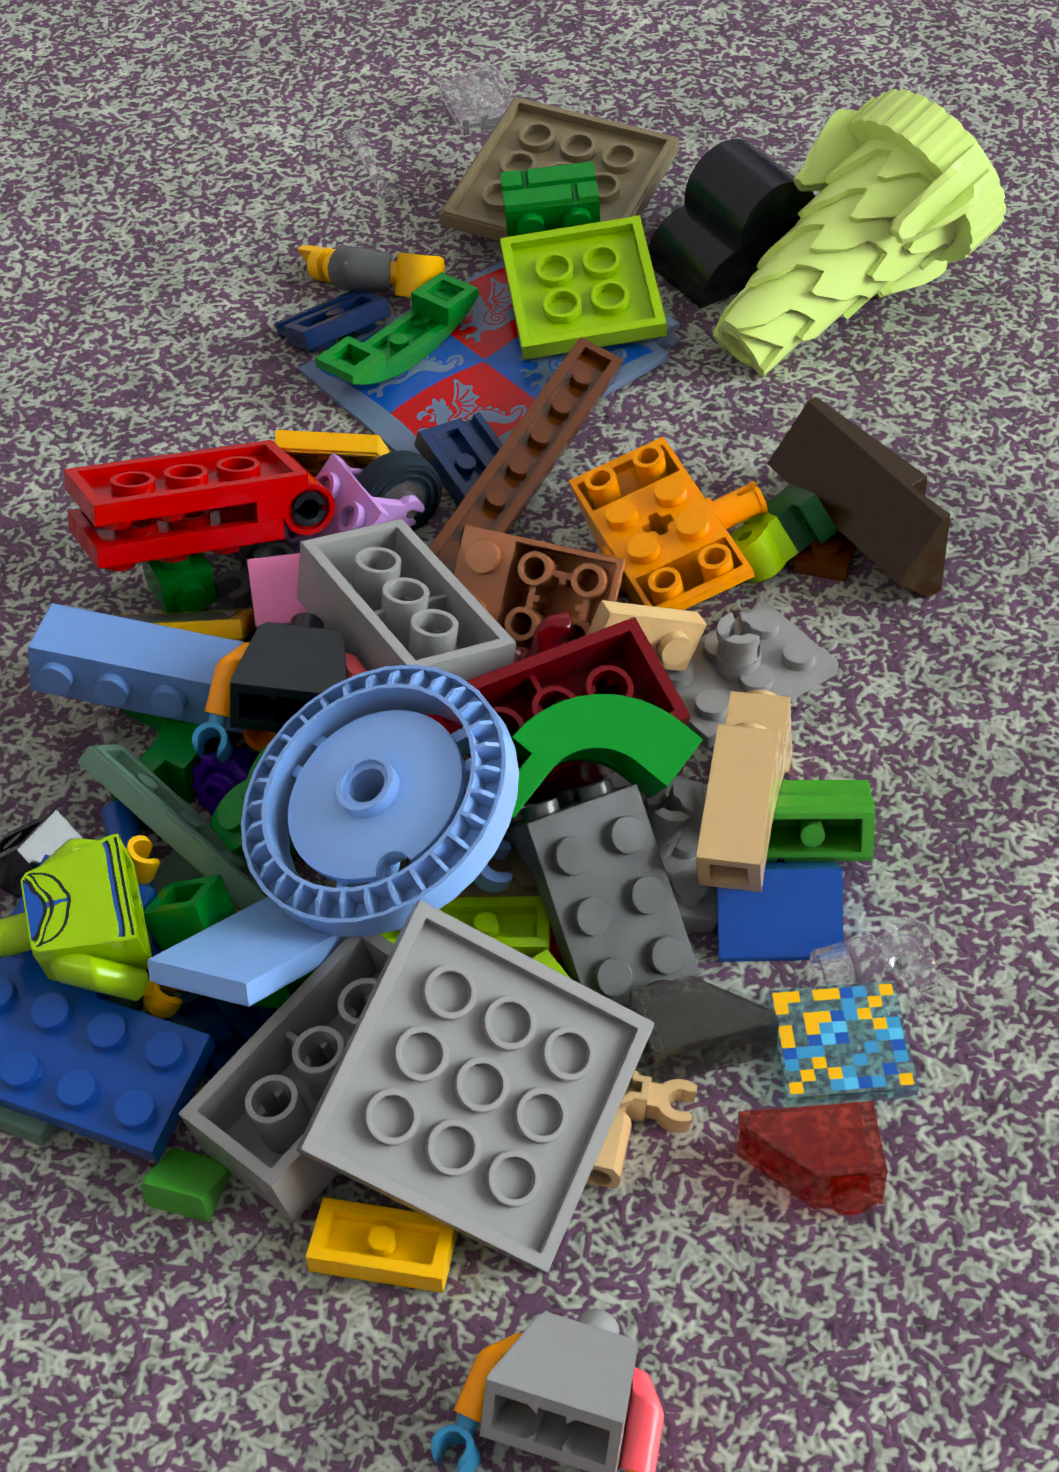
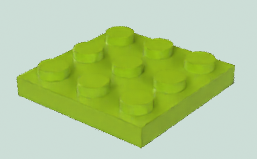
(582, 284)

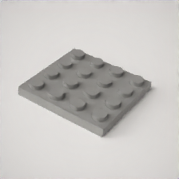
(477, 1087)

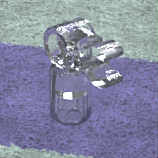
(901, 948)

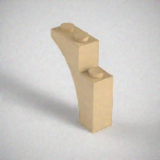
(743, 790)

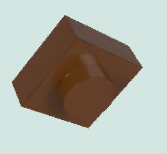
(827, 559)

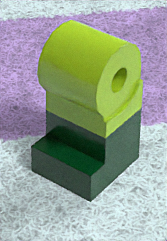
(789, 526)

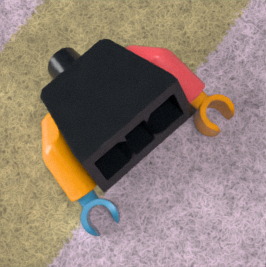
(273, 678)

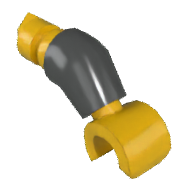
(369, 269)

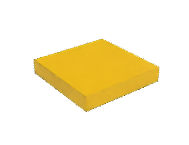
(315, 448)

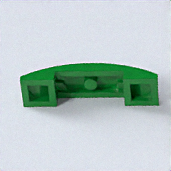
(404, 343)

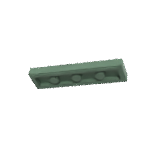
(171, 819)

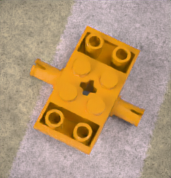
(665, 528)

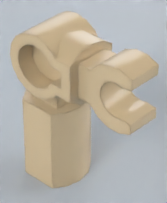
(640, 1101)

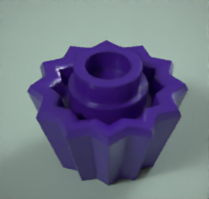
(216, 779)

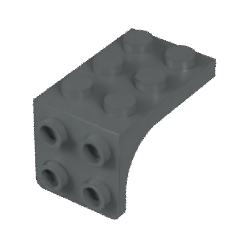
(604, 888)

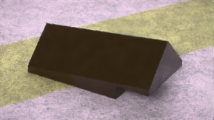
(868, 495)

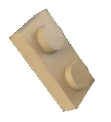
(670, 631)

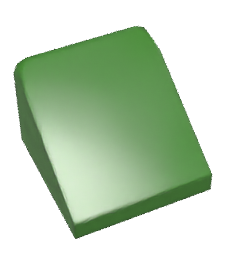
(185, 1184)

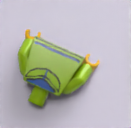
(90, 920)

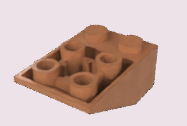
(530, 579)

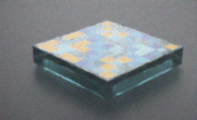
(842, 1044)

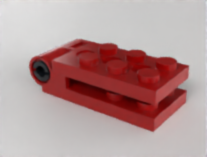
(192, 504)

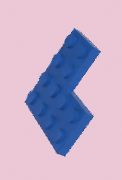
(93, 1061)

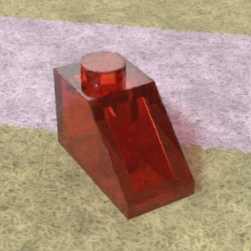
(818, 1153)

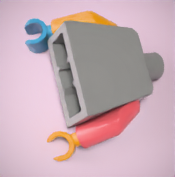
(562, 1395)

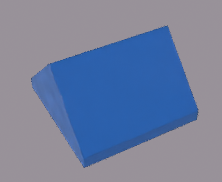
(786, 920)

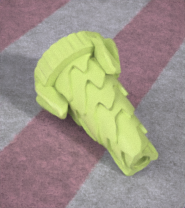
(892, 209)

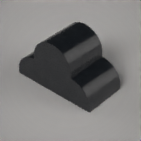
(730, 217)

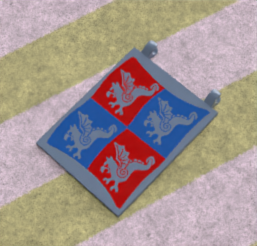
(472, 373)

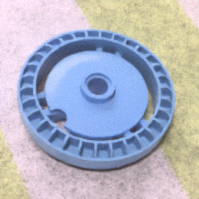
(378, 783)

